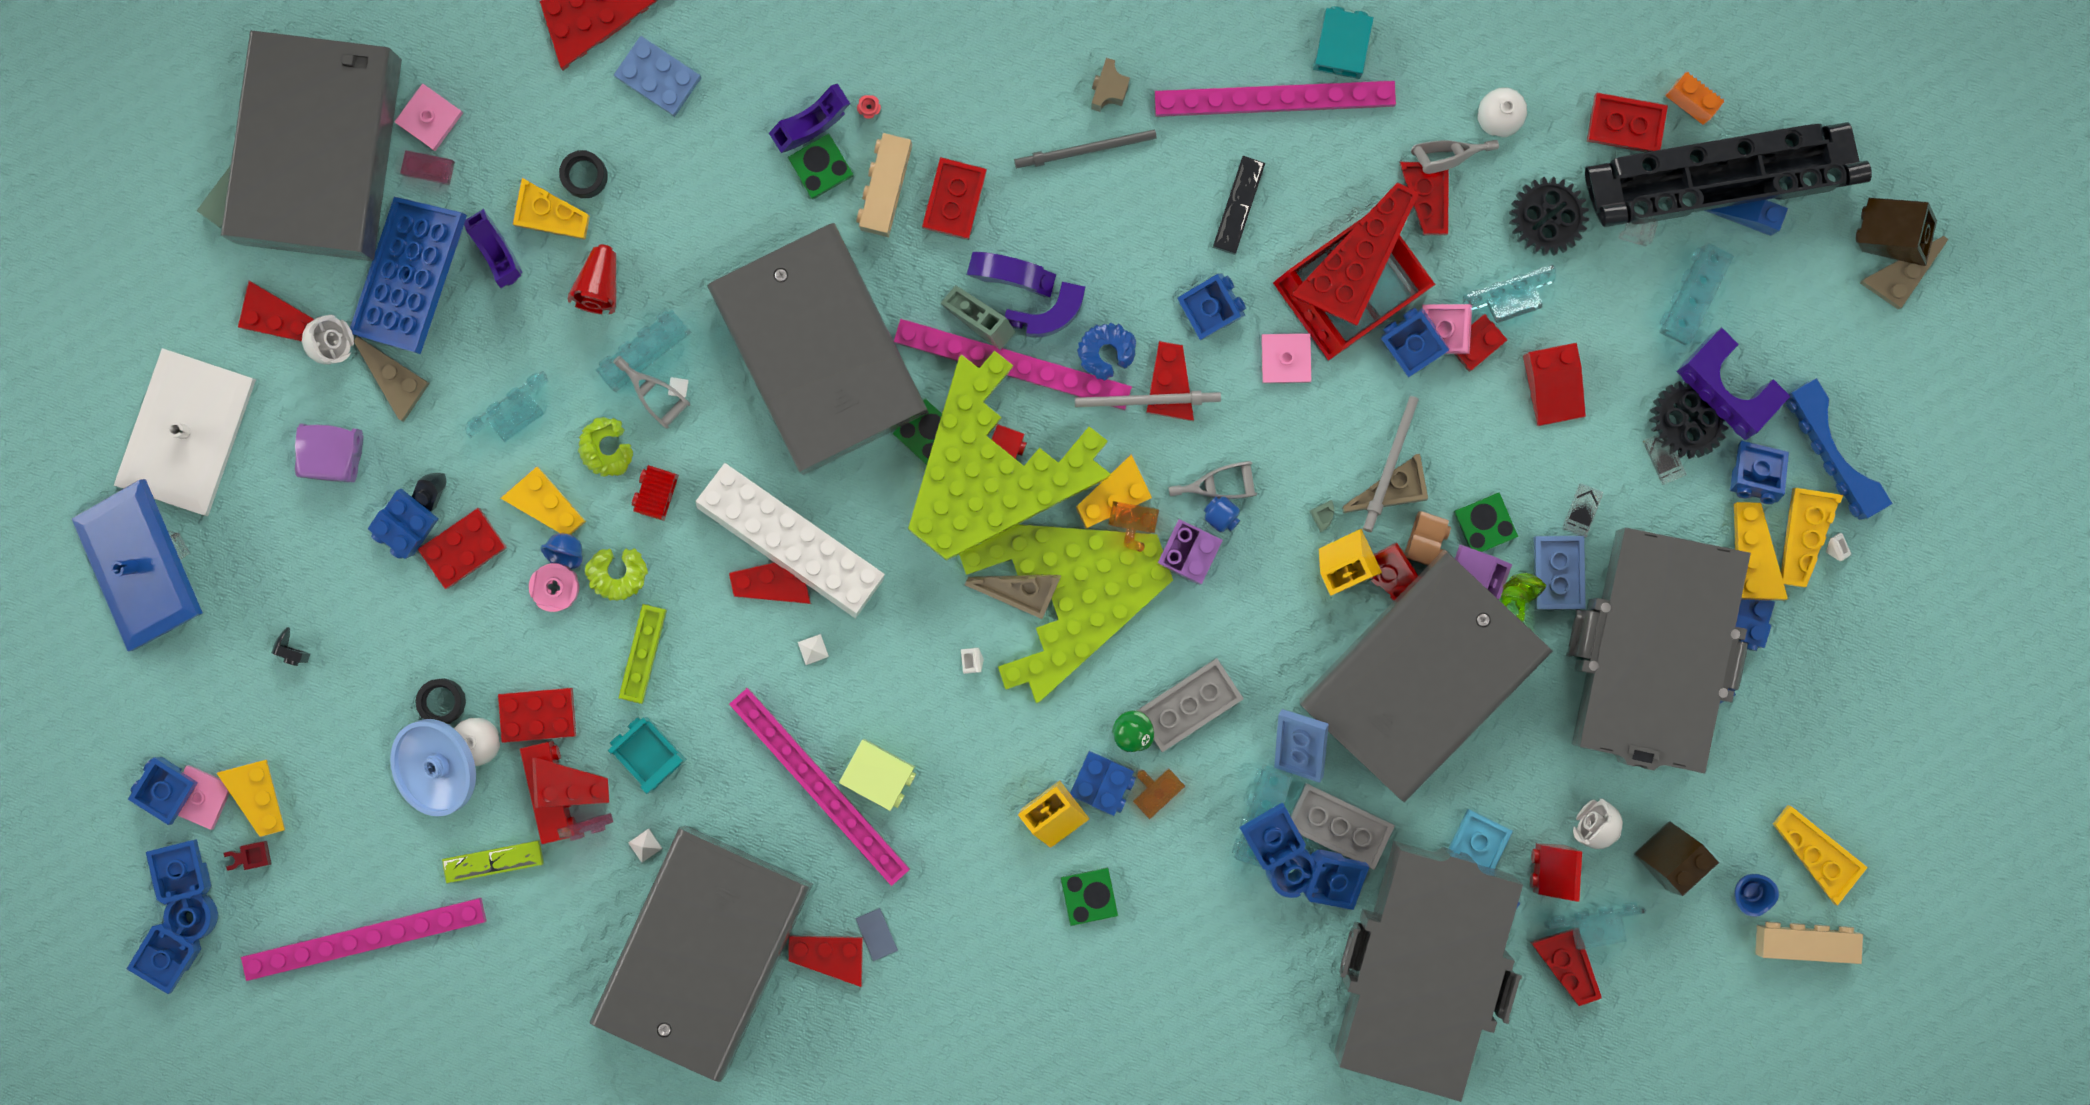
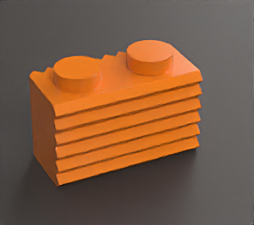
(1694, 98)

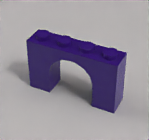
(1703, 375)

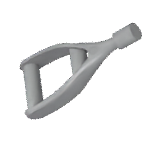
(1461, 150)
(647, 386)
(1210, 486)

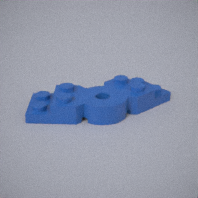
(1321, 876)
(182, 885)

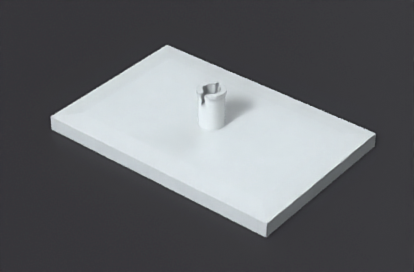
(208, 409)

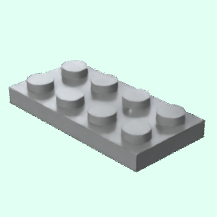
(1191, 704)
(1340, 826)

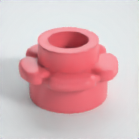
(868, 100)

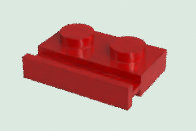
(1483, 342)

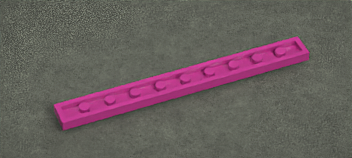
(1275, 98)
(1024, 366)
(819, 786)
(363, 939)

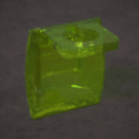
(1522, 589)

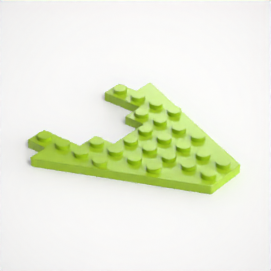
(975, 485)
(1094, 598)

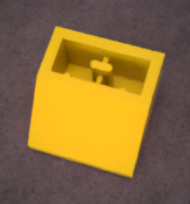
(1347, 562)
(1053, 815)

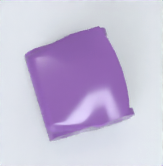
(327, 452)

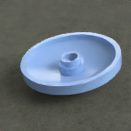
(433, 767)

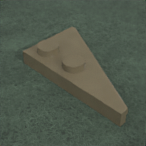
(1900, 279)
(397, 382)
(1405, 487)
(1023, 592)

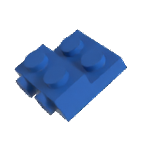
(1212, 305)
(1414, 341)
(1760, 472)
(402, 525)
(1755, 617)
(1103, 783)
(162, 789)

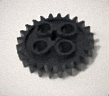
(1562, 232)
(1676, 434)

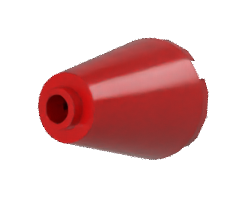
(596, 282)

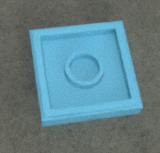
(1480, 839)

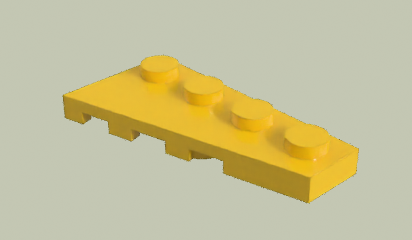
(1806, 532)
(1752, 535)
(1822, 856)

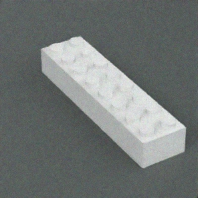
(789, 540)

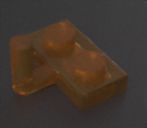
(1133, 518)
(1157, 792)

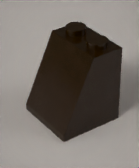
(1897, 229)
(1676, 859)

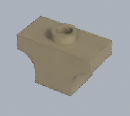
(1109, 87)

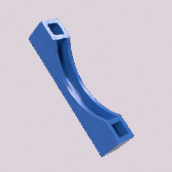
(1811, 408)

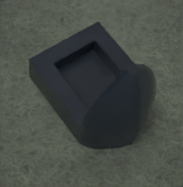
(429, 490)
(291, 655)

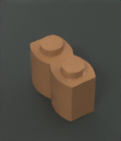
(1426, 538)

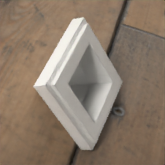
(1838, 547)
(813, 649)
(971, 660)
(645, 845)

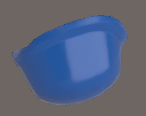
(564, 550)
(1756, 894)

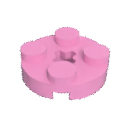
(543, 595)

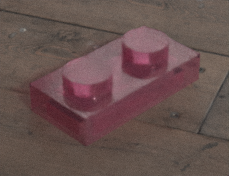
(427, 167)
(593, 824)

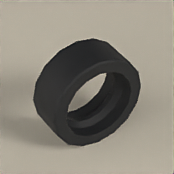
(583, 155)
(459, 696)

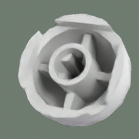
(1502, 112)
(327, 340)
(481, 739)
(1598, 825)

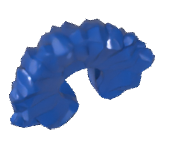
(1106, 334)

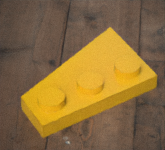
(546, 213)
(1123, 485)
(544, 502)
(255, 795)

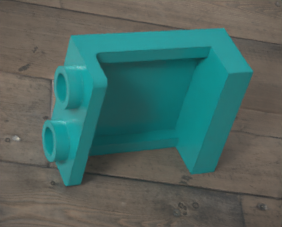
(1343, 42)
(646, 753)

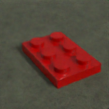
(1627, 123)
(954, 198)
(462, 548)
(537, 715)

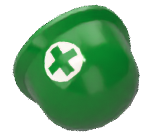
(1133, 731)

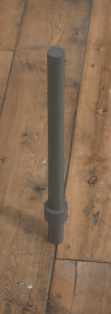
(1039, 158)

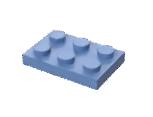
(657, 76)
(1561, 566)
(1301, 745)

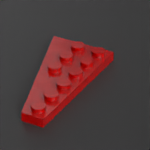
(582, 24)
(1352, 270)

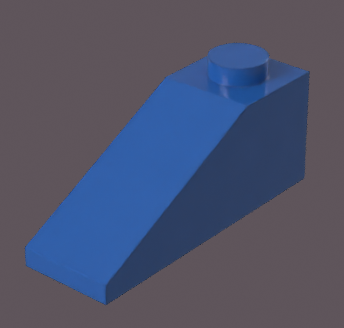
(1758, 215)

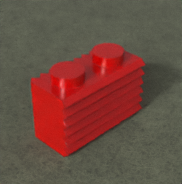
(655, 492)

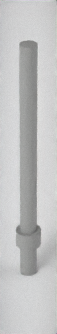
(1194, 398)
(1375, 507)

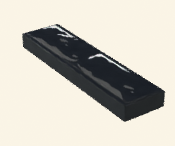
(1238, 205)

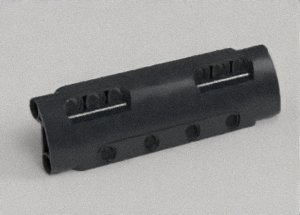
(1724, 174)

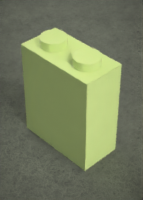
(878, 775)

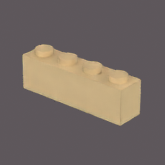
(885, 184)
(1809, 944)

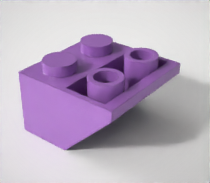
(1190, 552)
(1485, 568)

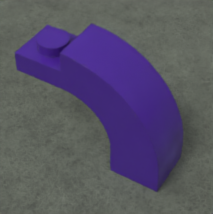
(812, 121)
(494, 248)
(1011, 271)
(1055, 319)

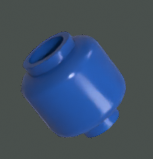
(1222, 514)

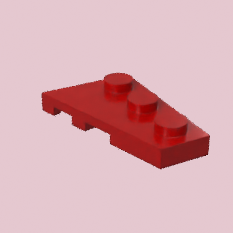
(1170, 378)

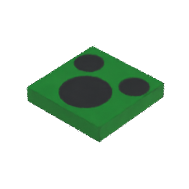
(820, 166)
(920, 433)
(1486, 523)
(1089, 896)

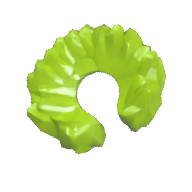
(590, 448)
(616, 589)

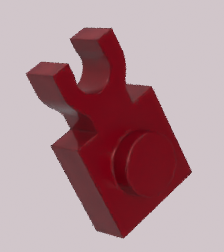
(251, 856)

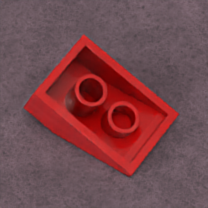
(1555, 383)
(1556, 871)

